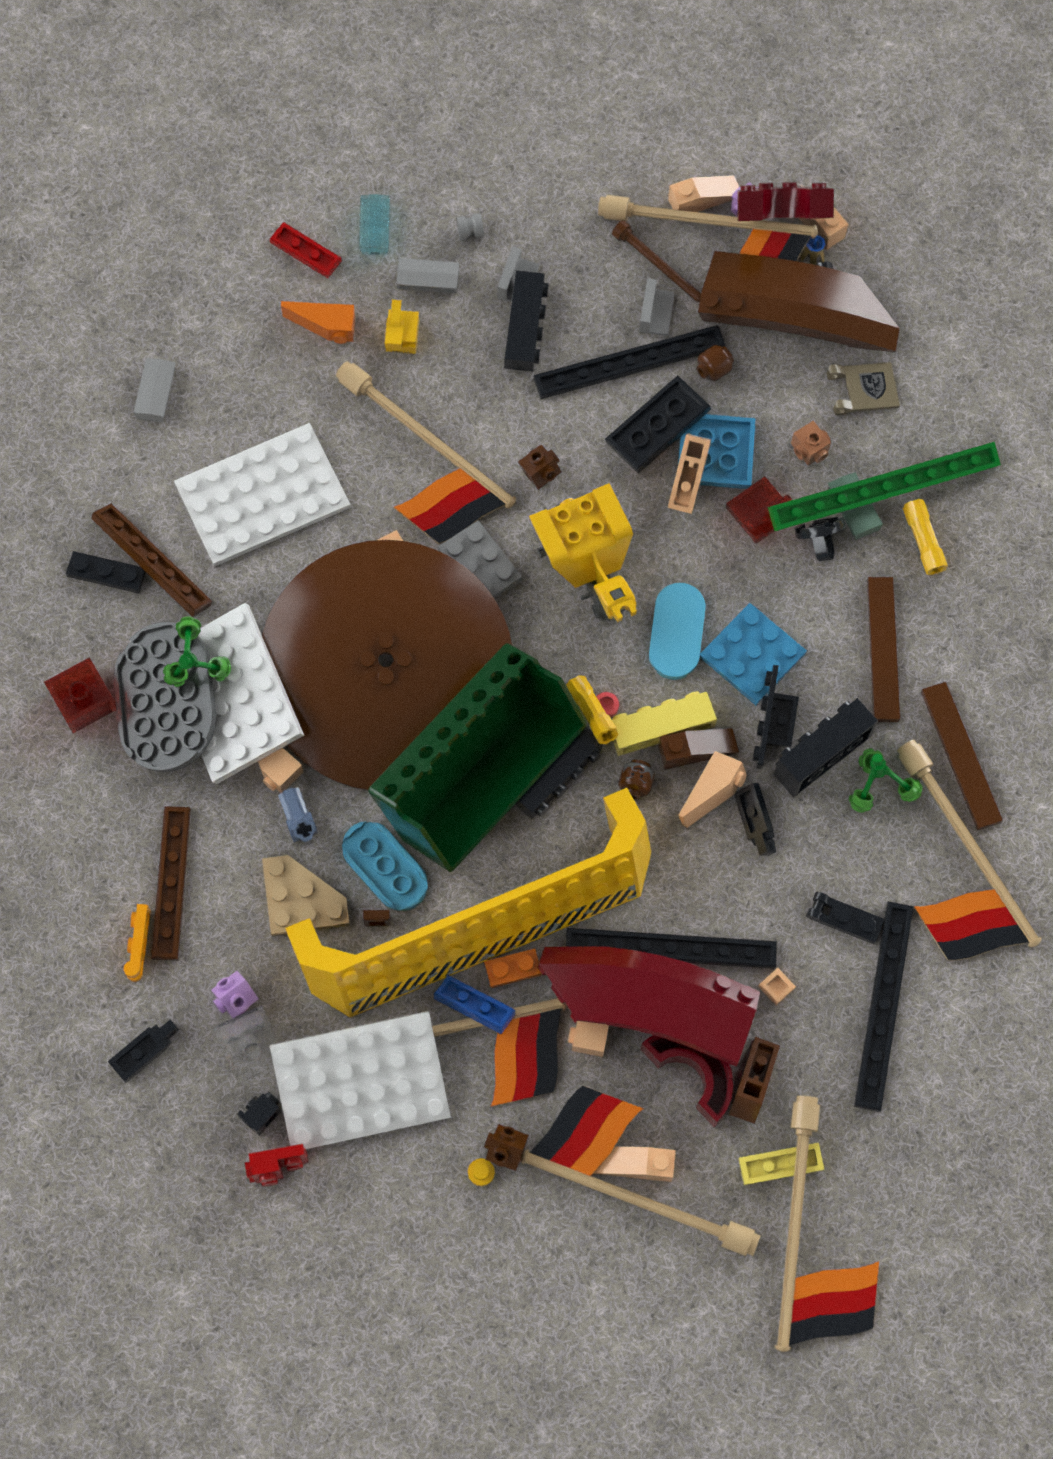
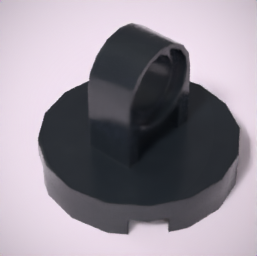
(821, 532)

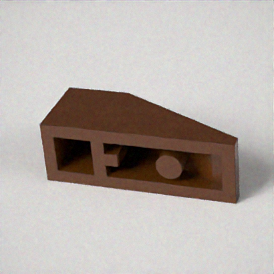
(695, 746)
(754, 1080)

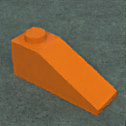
(327, 320)

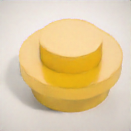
(481, 1172)

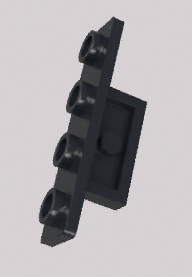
(778, 719)

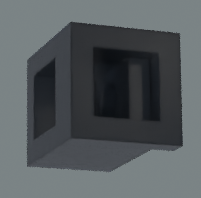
(260, 1112)

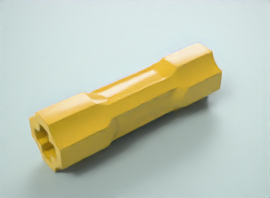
(931, 554)
(599, 721)

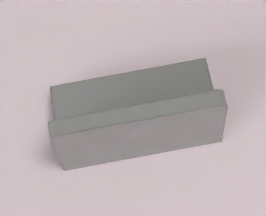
(507, 280)
(656, 310)

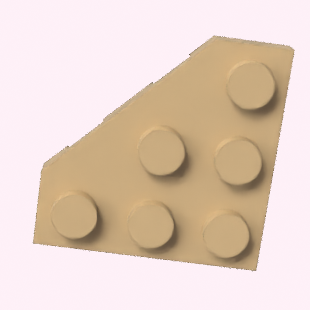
(299, 894)

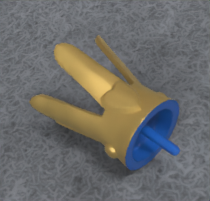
(814, 248)

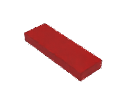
(305, 250)

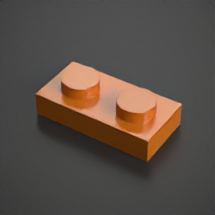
(512, 968)

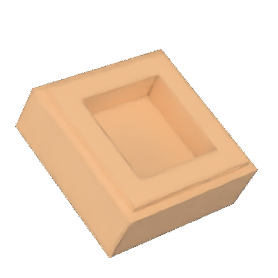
(776, 986)

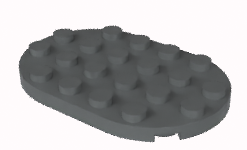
(159, 722)

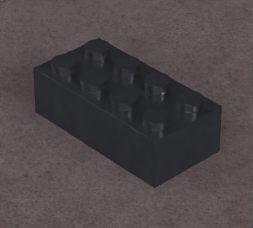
(825, 746)

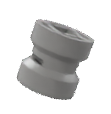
(470, 226)

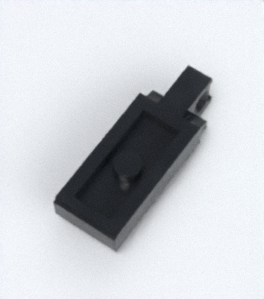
(756, 818)
(143, 1050)

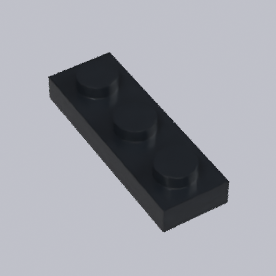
(105, 572)

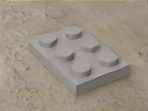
(483, 557)

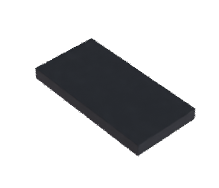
(658, 424)

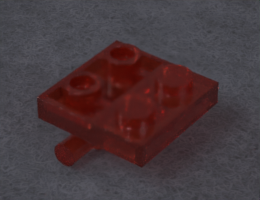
(752, 511)

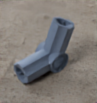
(298, 818)

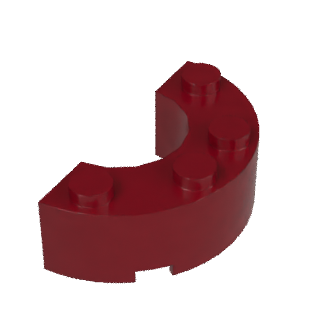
(785, 201)
(715, 1074)

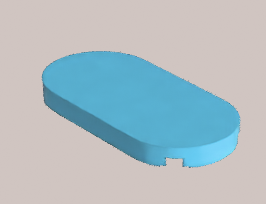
(677, 631)
(384, 866)

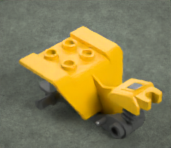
(587, 543)

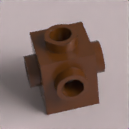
(540, 466)
(505, 1147)

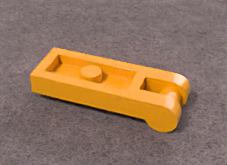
(137, 944)

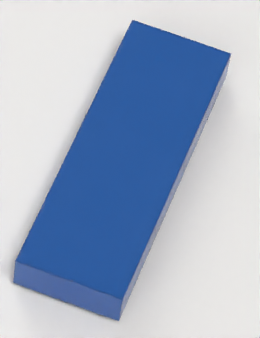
(474, 1004)

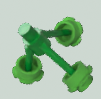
(177, 673)
(876, 767)

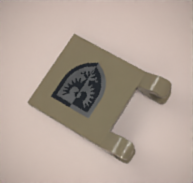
(867, 387)

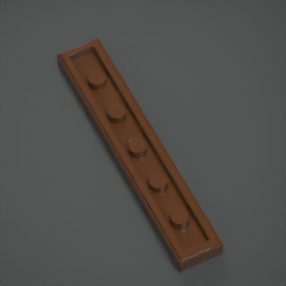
(151, 560)
(883, 649)
(961, 756)
(171, 883)

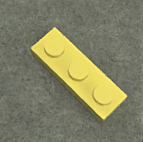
(777, 1164)

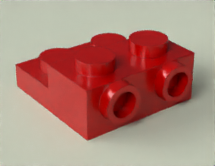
(267, 1165)

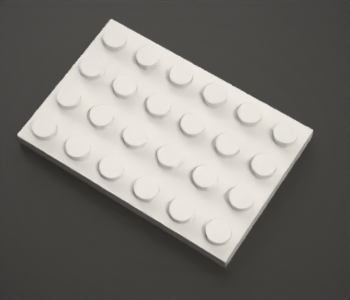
(262, 494)
(250, 703)
(360, 1081)

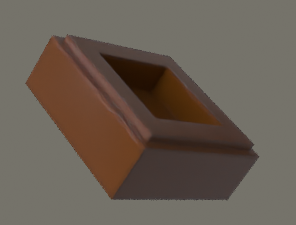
(376, 918)

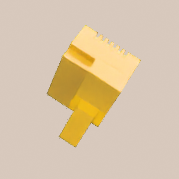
(401, 329)

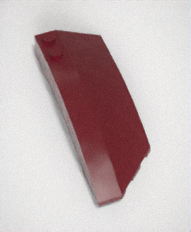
(653, 997)

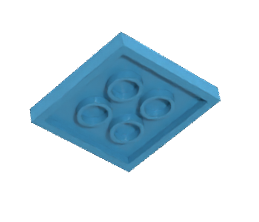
(730, 451)
(749, 650)

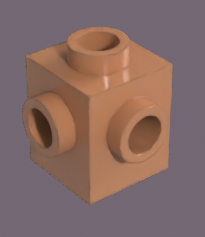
(811, 443)

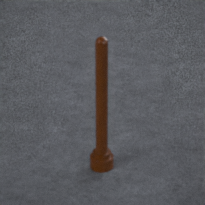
(623, 232)

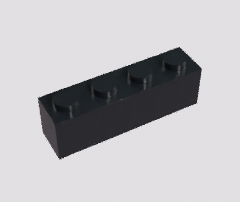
(524, 321)
(565, 768)

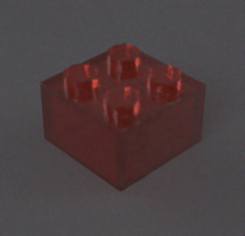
(81, 695)

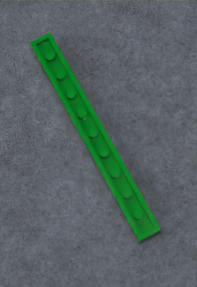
(884, 486)

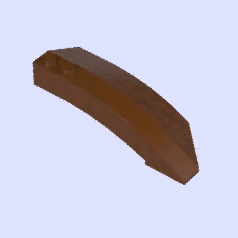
(796, 301)

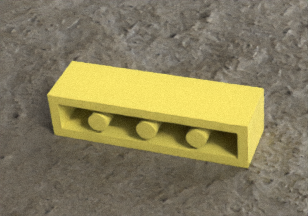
(671, 717)

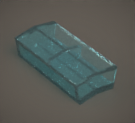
(374, 224)

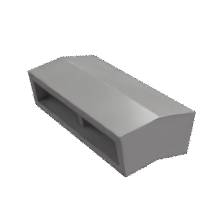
(428, 275)
(154, 389)

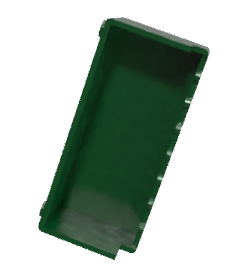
(478, 756)

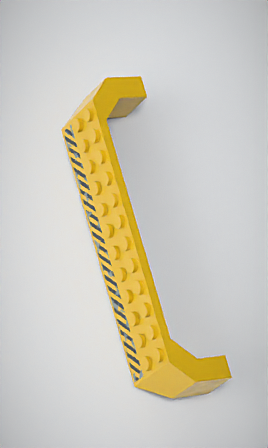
(484, 930)

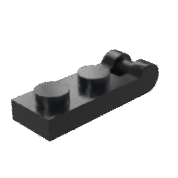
(845, 918)

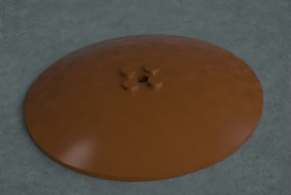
(349, 613)

